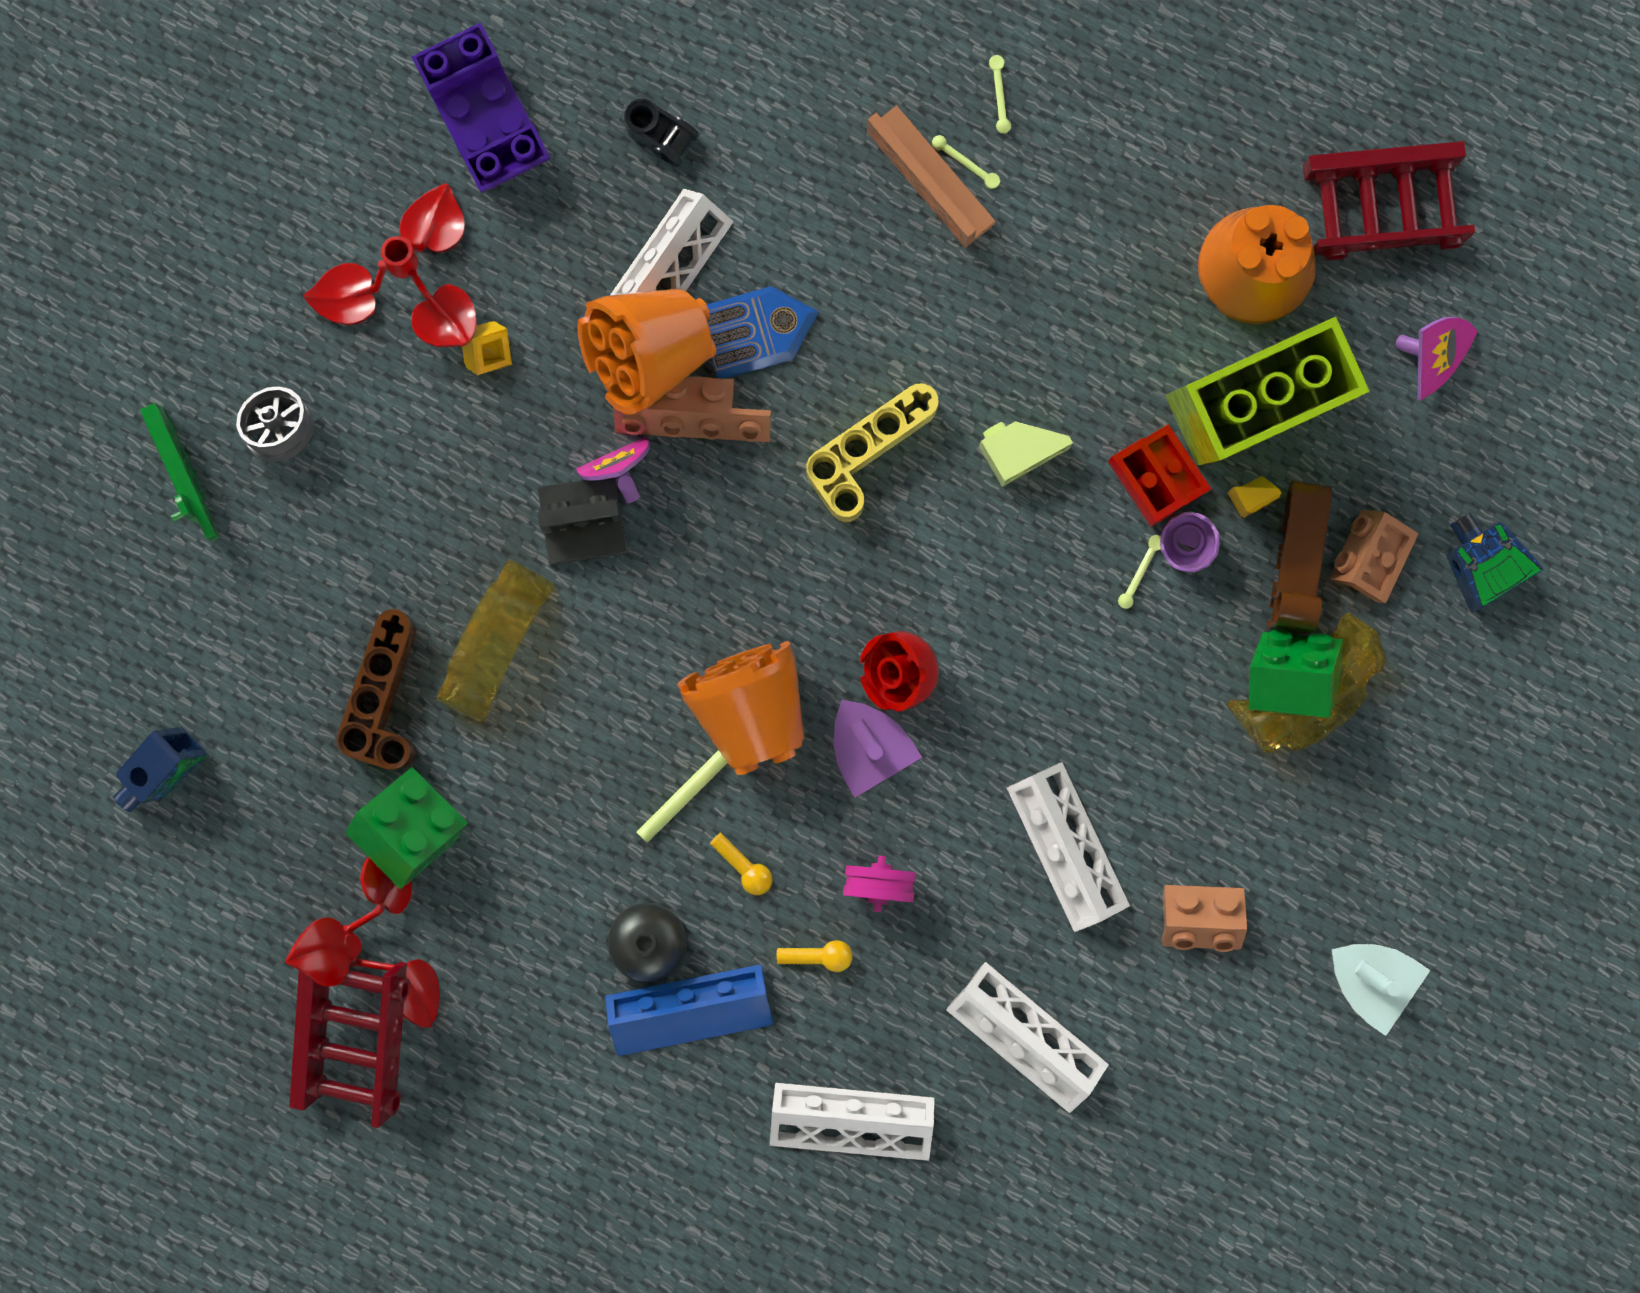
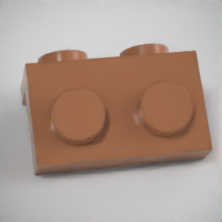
(1204, 917)

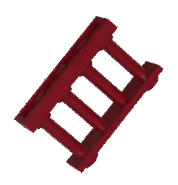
(1402, 163)
(313, 1046)

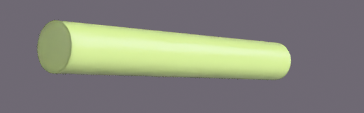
(682, 796)

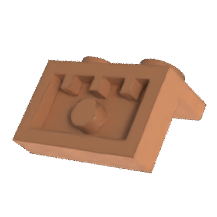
(1374, 554)

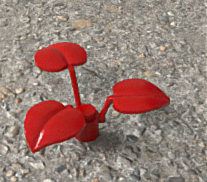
(441, 320)
(329, 949)

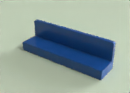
(688, 1010)

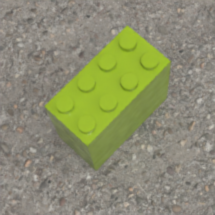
(1267, 393)

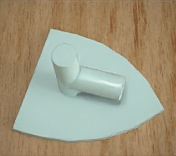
(1377, 981)

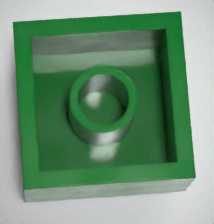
(1295, 673)
(406, 827)

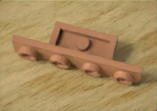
(698, 410)

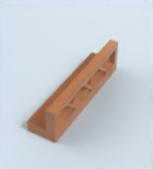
(929, 175)

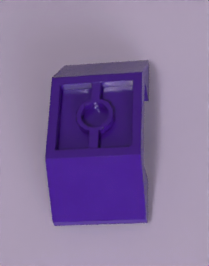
(480, 108)

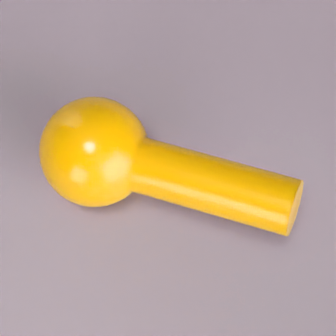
(755, 877)
(834, 956)

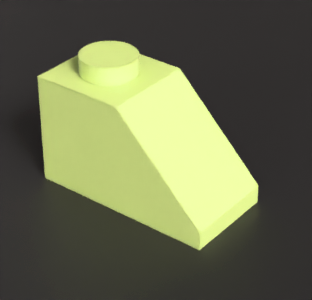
(1020, 449)

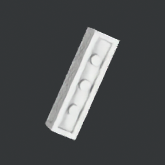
(668, 240)
(1063, 850)
(1024, 1042)
(852, 1115)

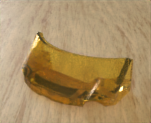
(493, 639)
(1360, 661)

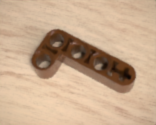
(1300, 559)
(385, 688)

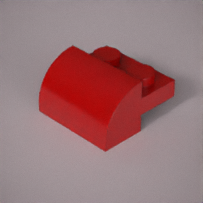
(1159, 475)

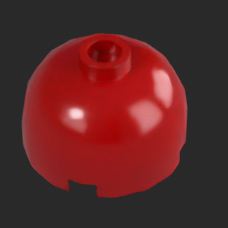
(899, 670)

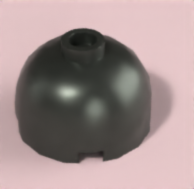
(647, 942)

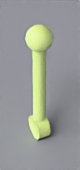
(996, 64)
(991, 180)
(1126, 600)

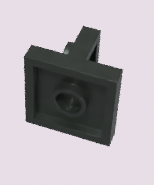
(581, 520)

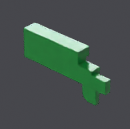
(190, 494)

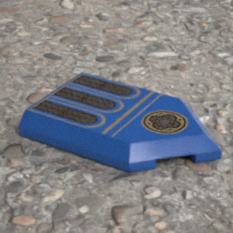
(757, 330)

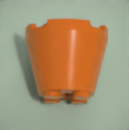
(1253, 280)
(644, 344)
(749, 706)

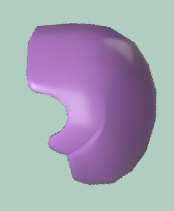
(1194, 531)

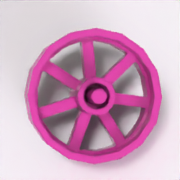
(879, 883)

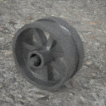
(275, 424)

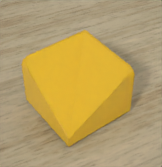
(488, 349)
(1254, 496)

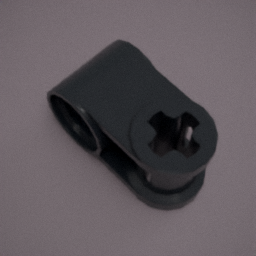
(665, 136)

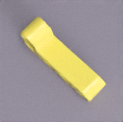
(876, 444)

